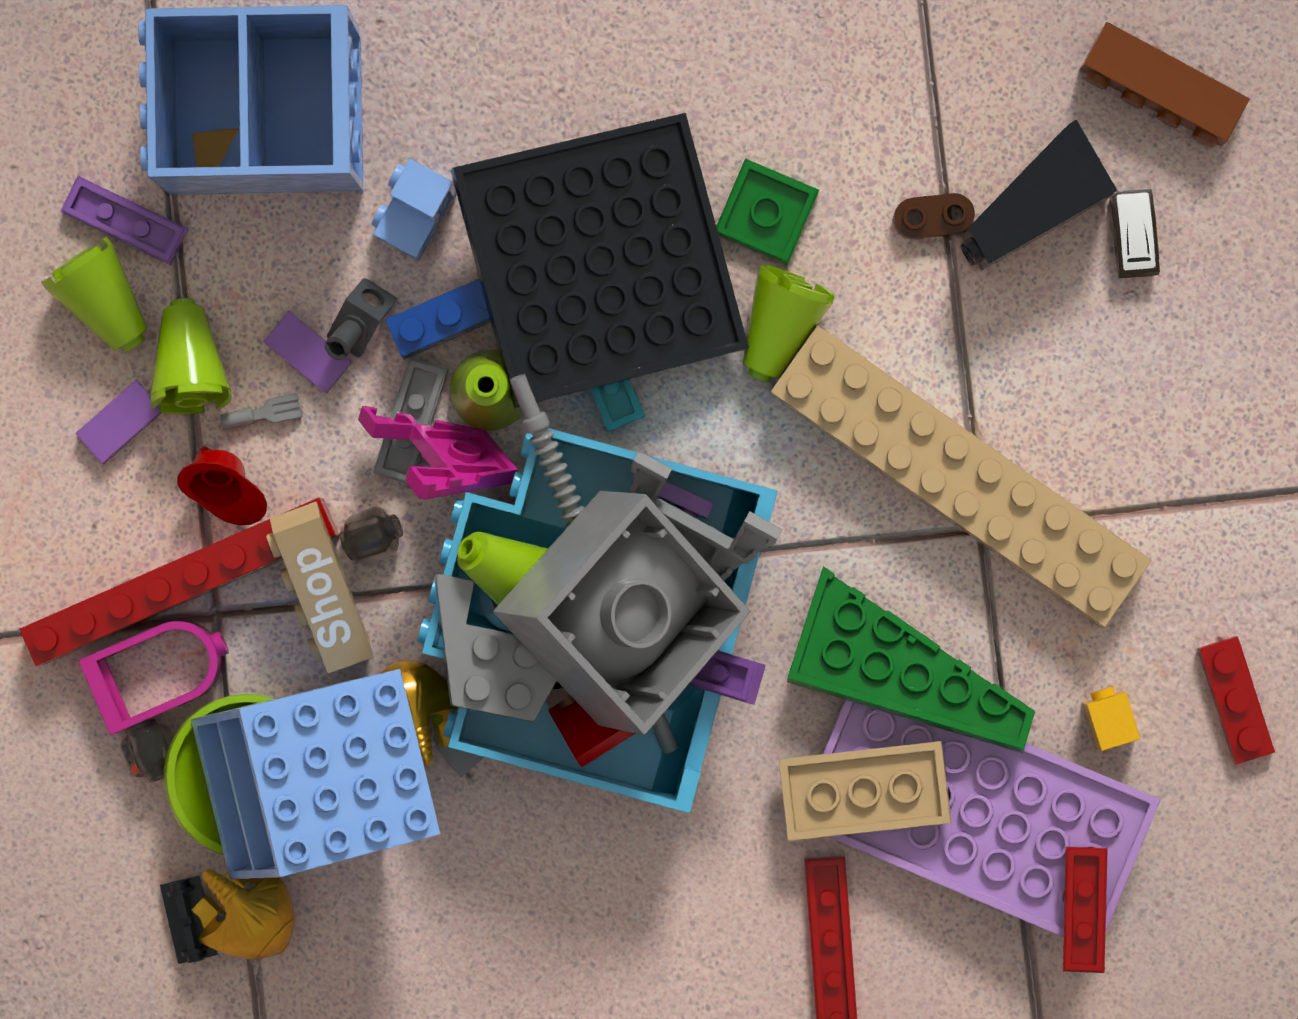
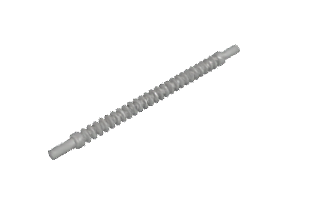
(536, 424)

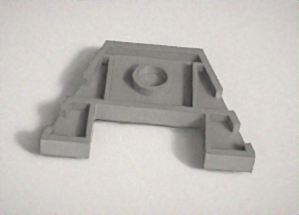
(716, 548)
(487, 666)

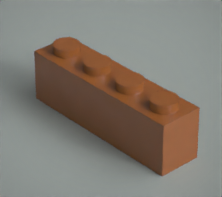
(1164, 85)

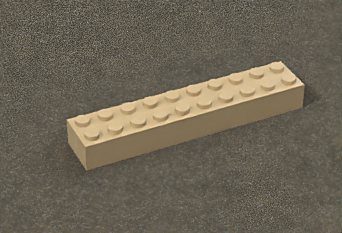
(960, 477)

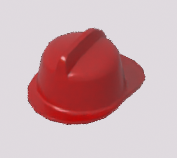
(220, 485)

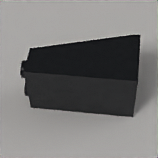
(1047, 194)

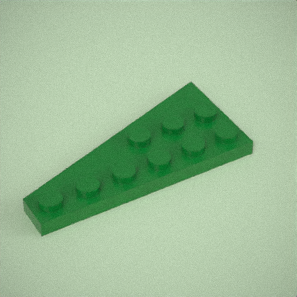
(885, 664)

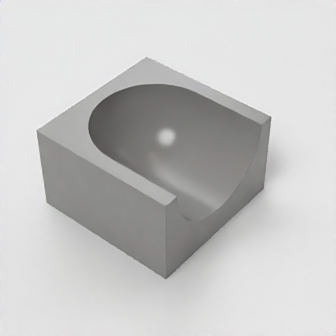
(622, 611)

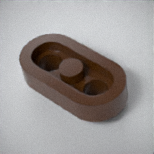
(934, 216)

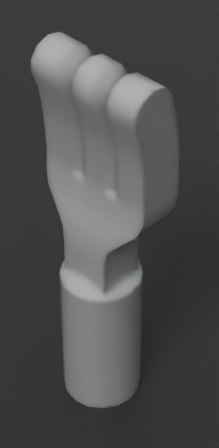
(274, 410)

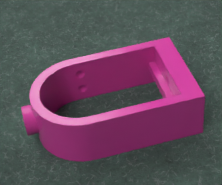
(107, 692)

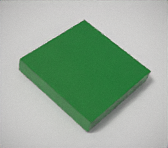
(766, 211)

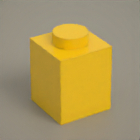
(1110, 718)

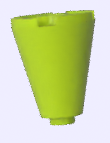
(100, 295)
(781, 320)
(187, 363)
(480, 409)
(496, 562)

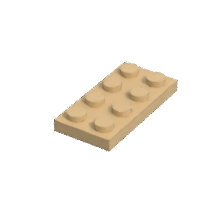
(865, 791)

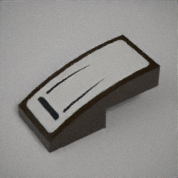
(1135, 233)

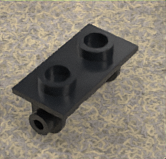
(184, 924)

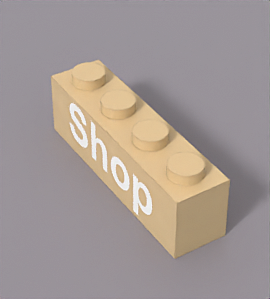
(320, 586)

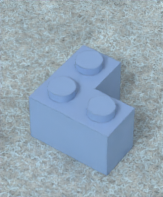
(415, 210)

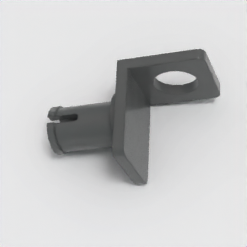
(357, 321)

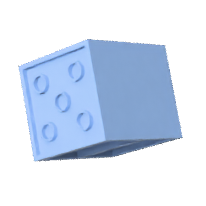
(273, 73)
(315, 777)

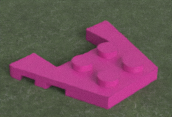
(458, 454)

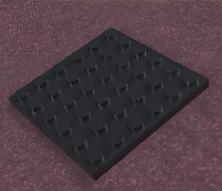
(600, 258)

